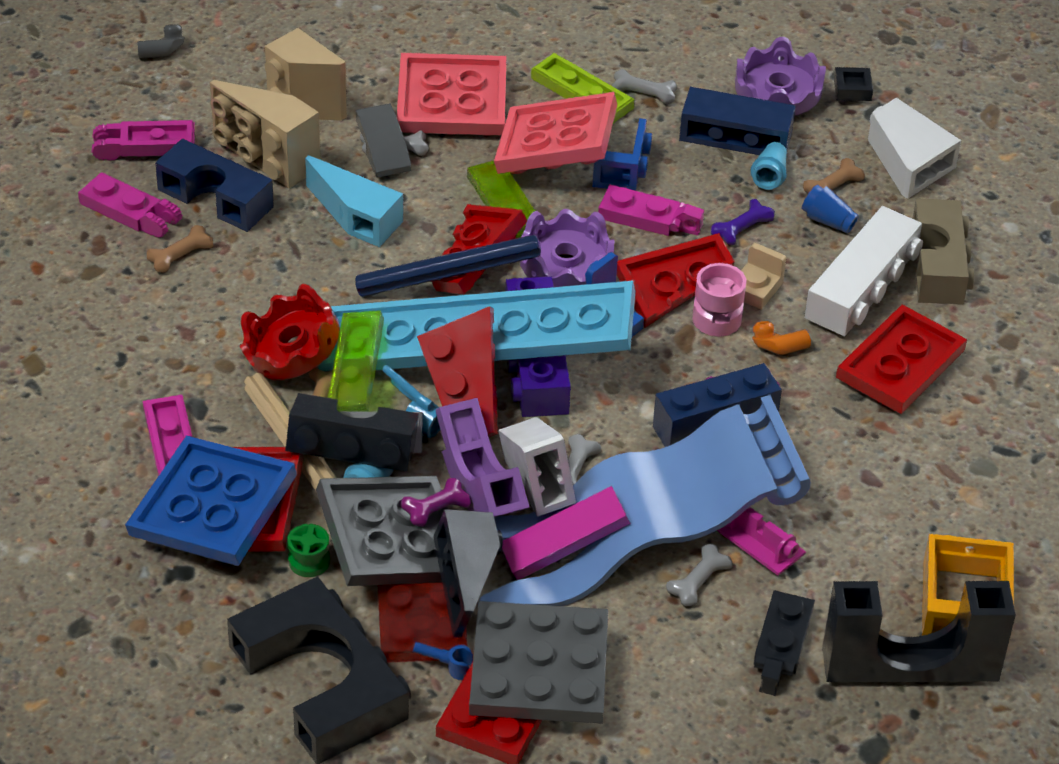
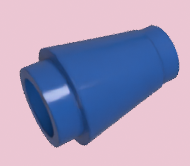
(829, 209)

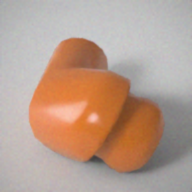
(777, 343)

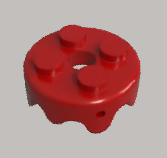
(290, 316)

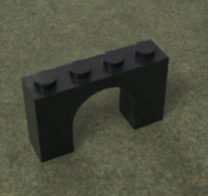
(314, 621)
(963, 651)

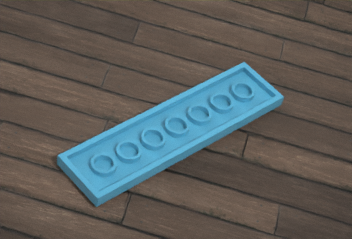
(524, 325)

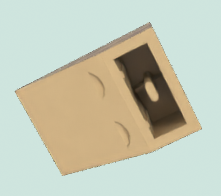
(266, 129)

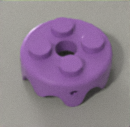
(781, 76)
(566, 234)

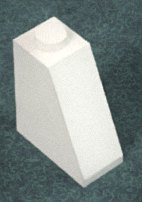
(911, 146)
(541, 462)

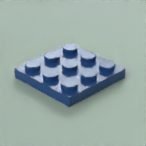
(211, 500)

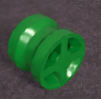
(301, 542)

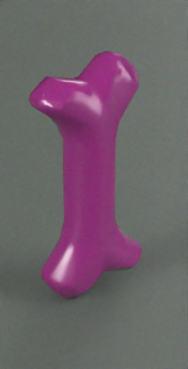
(422, 508)

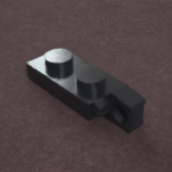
(782, 638)

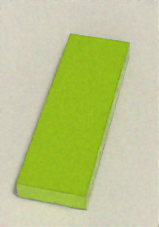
(572, 82)

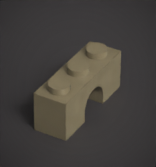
(945, 254)

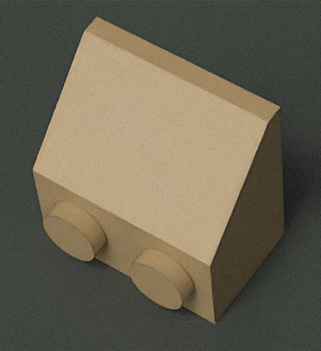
(309, 72)

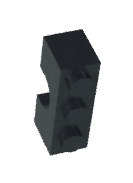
(377, 441)

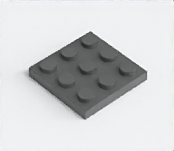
(375, 534)
(539, 662)

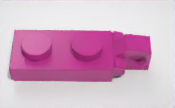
(650, 212)

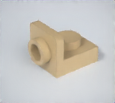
(763, 275)

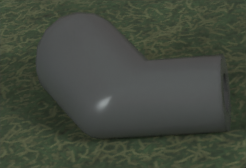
(165, 46)

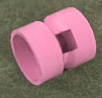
(719, 299)

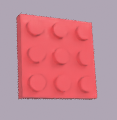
(452, 94)
(556, 133)

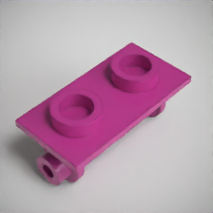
(763, 541)

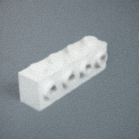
(864, 271)

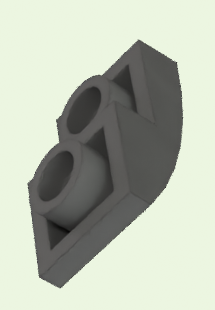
(383, 140)

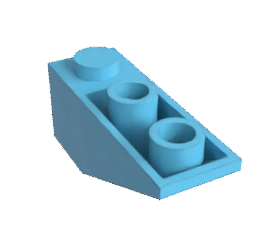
(356, 203)

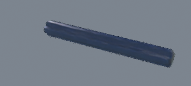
(448, 265)

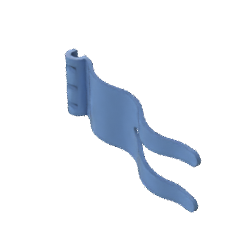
(670, 498)

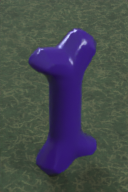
(755, 214)

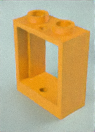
(951, 555)

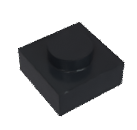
(853, 84)

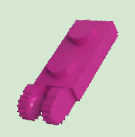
(140, 138)
(129, 205)

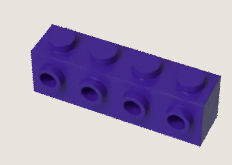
(540, 382)

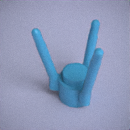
(419, 403)

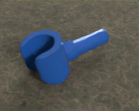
(457, 658)

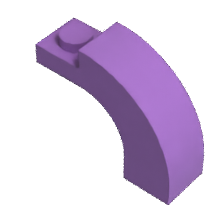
(474, 463)

